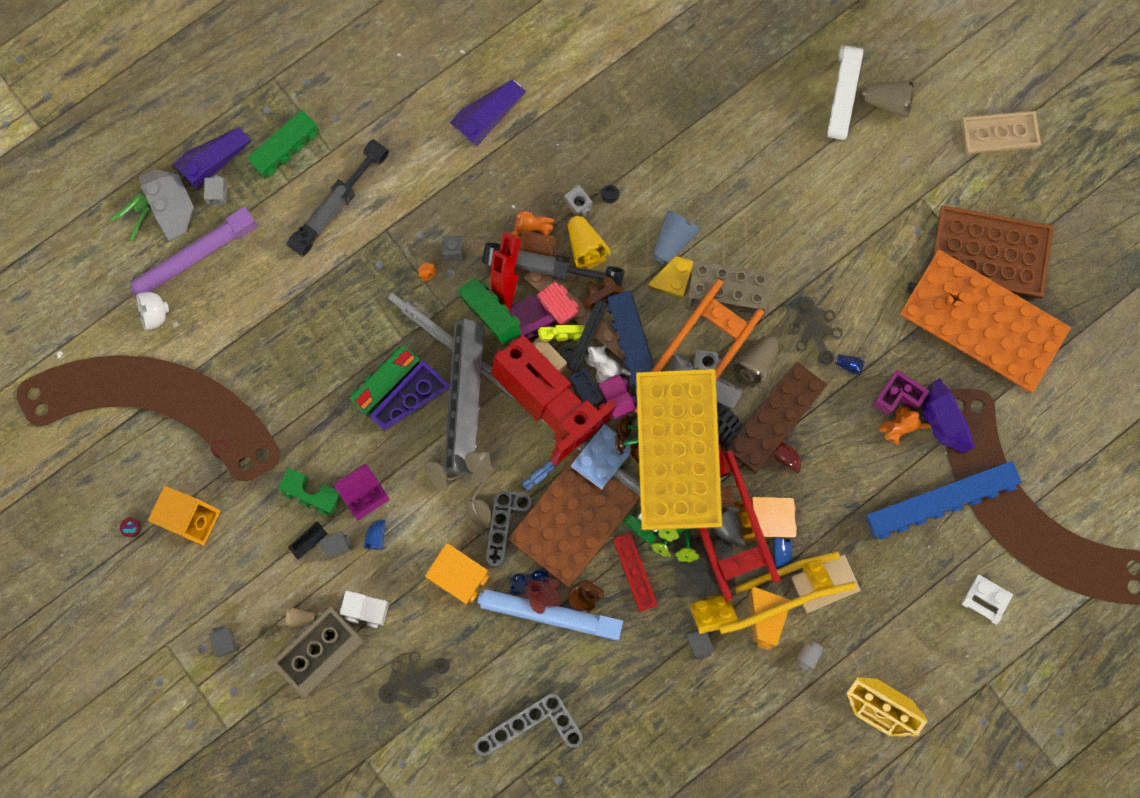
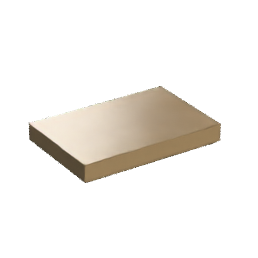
(839, 572)

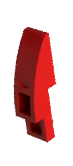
(502, 269)

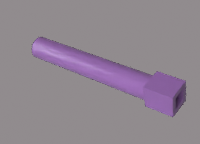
(236, 226)

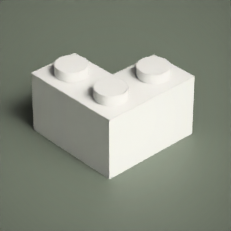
(364, 608)

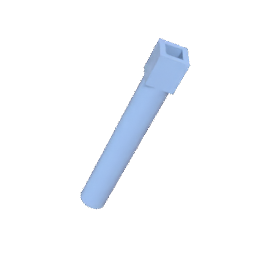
(557, 616)

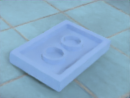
(600, 458)

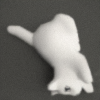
(606, 367)

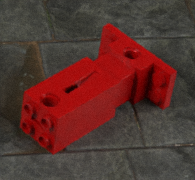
(547, 396)

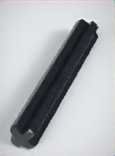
(587, 336)

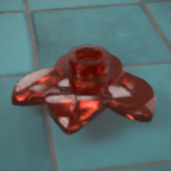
(545, 596)

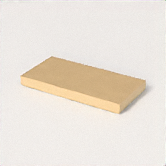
(1000, 132)

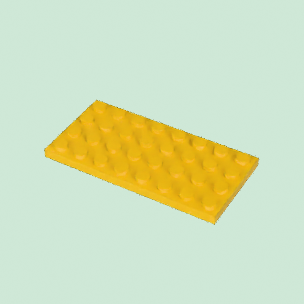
(678, 450)

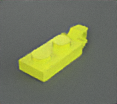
(561, 332)

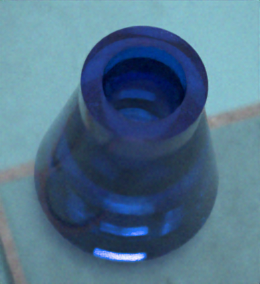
(850, 363)

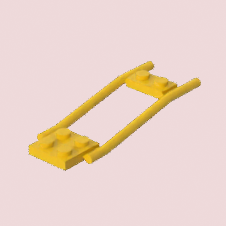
(719, 614)

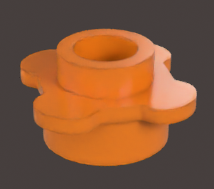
(426, 271)

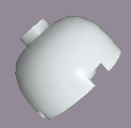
(152, 310)

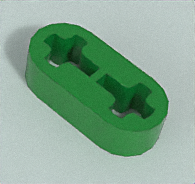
(636, 526)

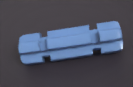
(538, 475)

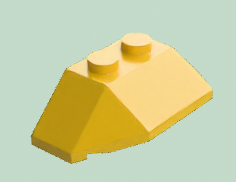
(885, 708)

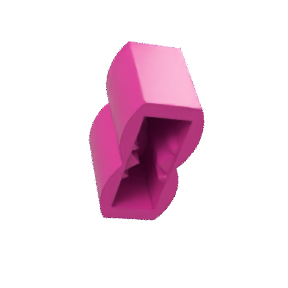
(616, 390)

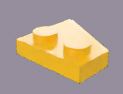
(673, 277)

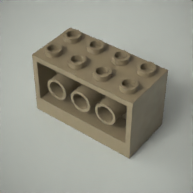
(741, 290)
(332, 656)

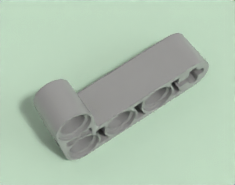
(726, 392)

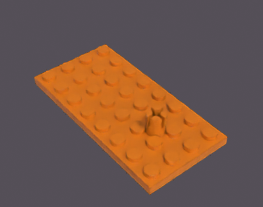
(985, 321)

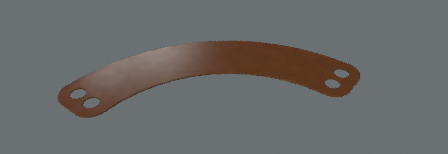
(160, 388)
(1031, 534)

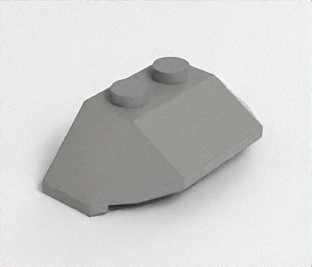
(168, 201)

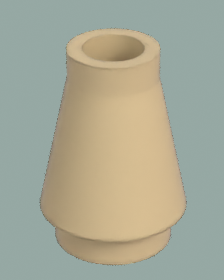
(298, 617)

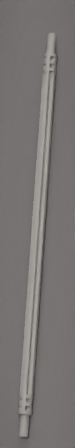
(447, 340)

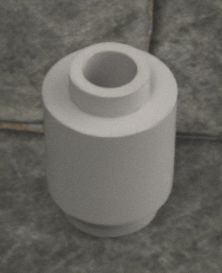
(809, 655)

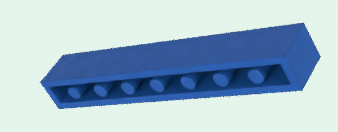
(943, 499)

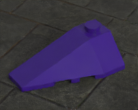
(484, 114)
(211, 157)

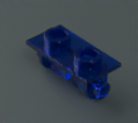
(521, 581)

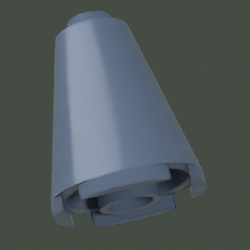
(673, 237)

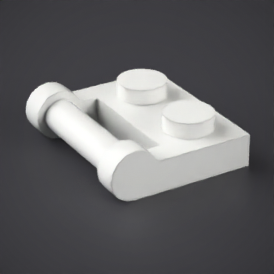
(989, 593)

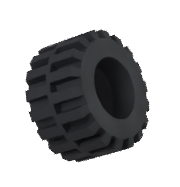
(728, 425)

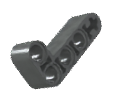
(503, 529)

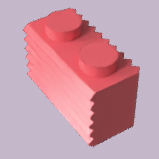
(558, 304)

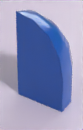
(375, 535)
(782, 552)

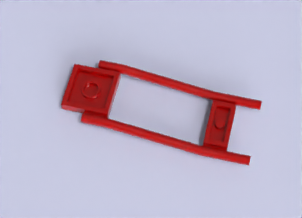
(746, 560)

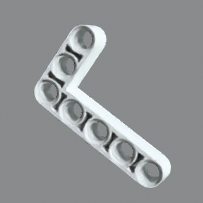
(845, 91)

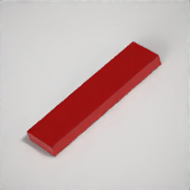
(635, 572)

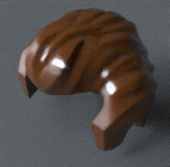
(584, 595)

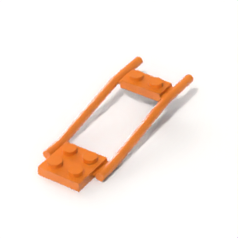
(723, 319)

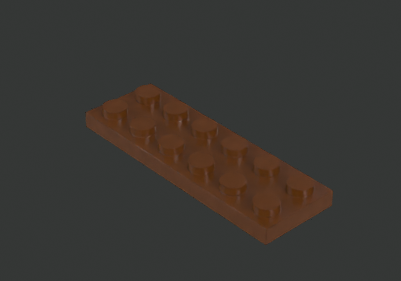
(776, 417)

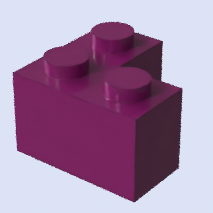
(900, 389)

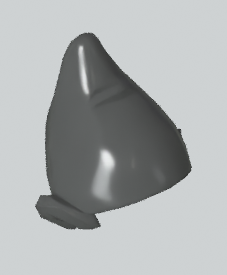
(731, 527)

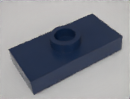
(585, 387)

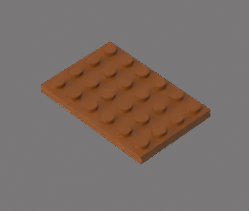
(998, 247)
(572, 523)

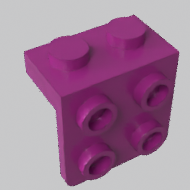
(531, 316)
(361, 491)

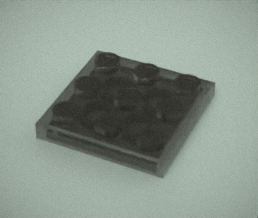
(698, 577)

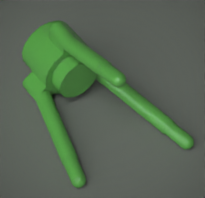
(139, 204)

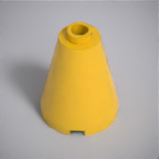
(586, 244)

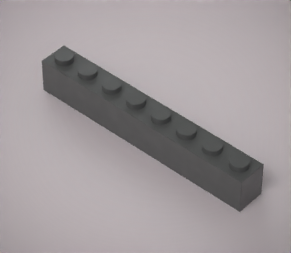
(464, 395)

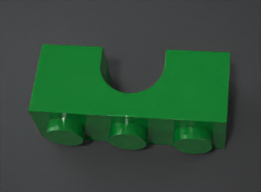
(294, 485)

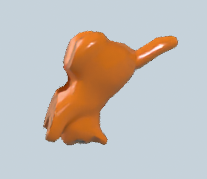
(527, 222)
(905, 422)

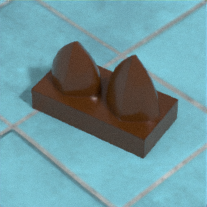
(593, 293)

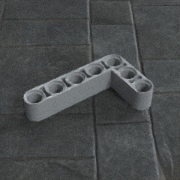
(529, 723)

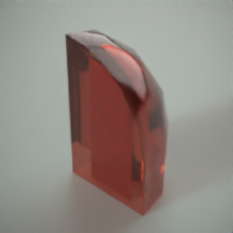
(788, 457)

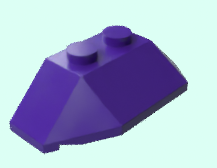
(946, 418)

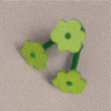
(668, 535)

